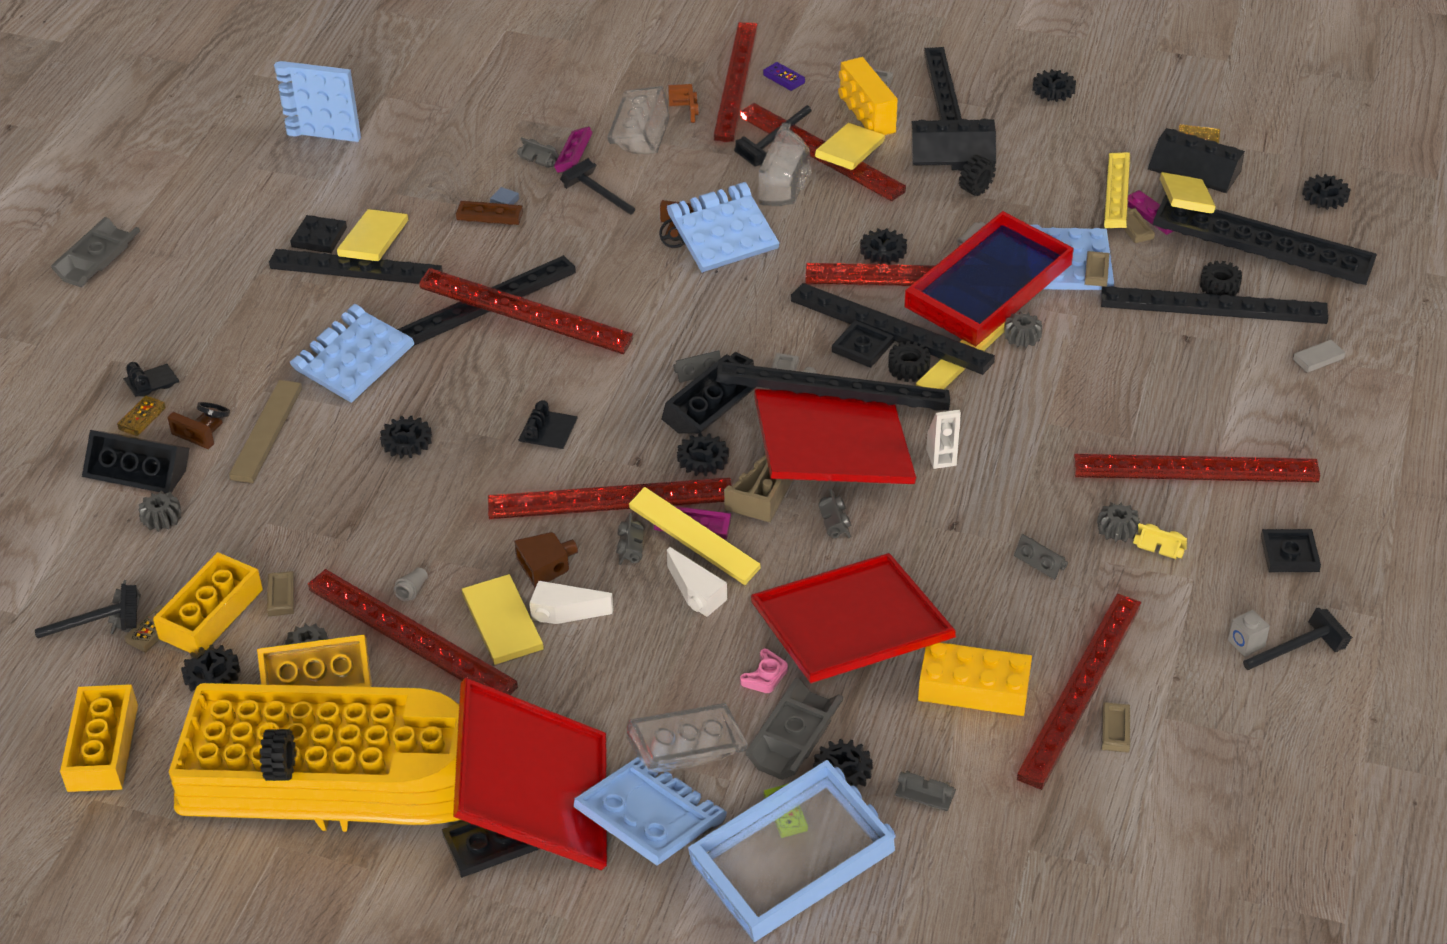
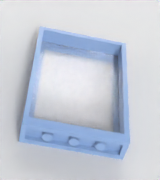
(792, 849)

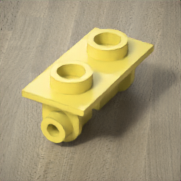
(1172, 543)

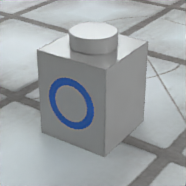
(1248, 633)

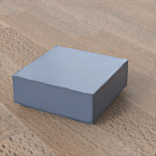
(505, 196)

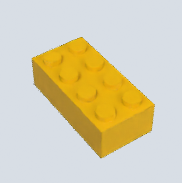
(868, 96)
(208, 603)
(317, 663)
(975, 678)
(99, 738)

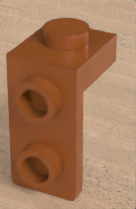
(683, 95)

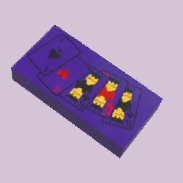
(784, 76)

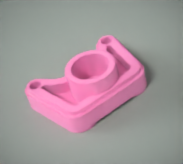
(768, 675)

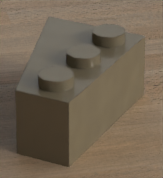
(756, 493)

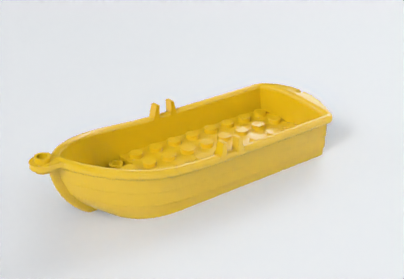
(356, 758)

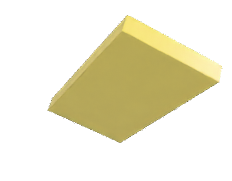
(850, 146)
(1187, 193)
(372, 235)
(502, 619)

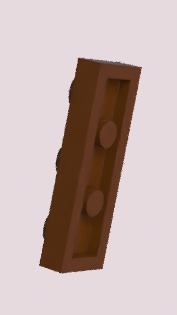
(489, 212)

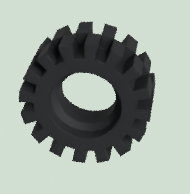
(977, 175)
(1221, 279)
(909, 352)
(277, 754)

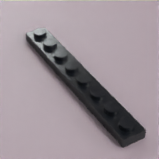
(349, 267)

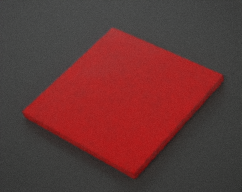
(832, 438)
(851, 617)
(523, 772)

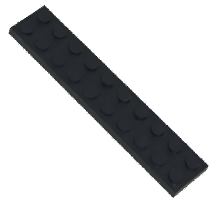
(1269, 241)

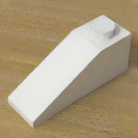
(943, 439)
(700, 588)
(565, 603)

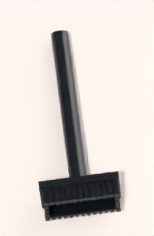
(754, 152)
(581, 172)
(126, 608)
(1324, 626)

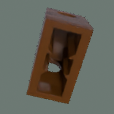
(544, 556)

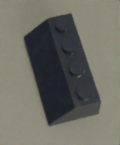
(952, 141)
(1197, 158)
(702, 401)
(134, 461)

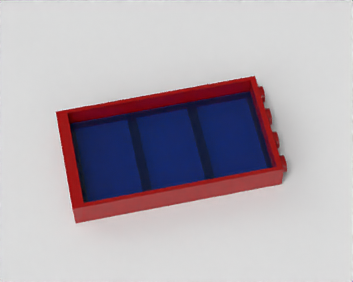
(988, 278)

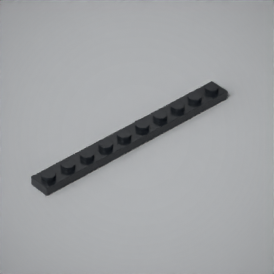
(942, 87)
(1214, 305)
(461, 312)
(937, 344)
(833, 386)

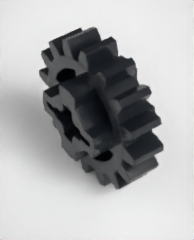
(1054, 85)
(1326, 191)
(883, 246)
(406, 437)
(702, 454)
(210, 667)
(850, 759)

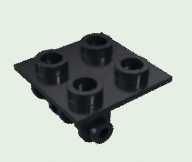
(144, 382)
(547, 427)

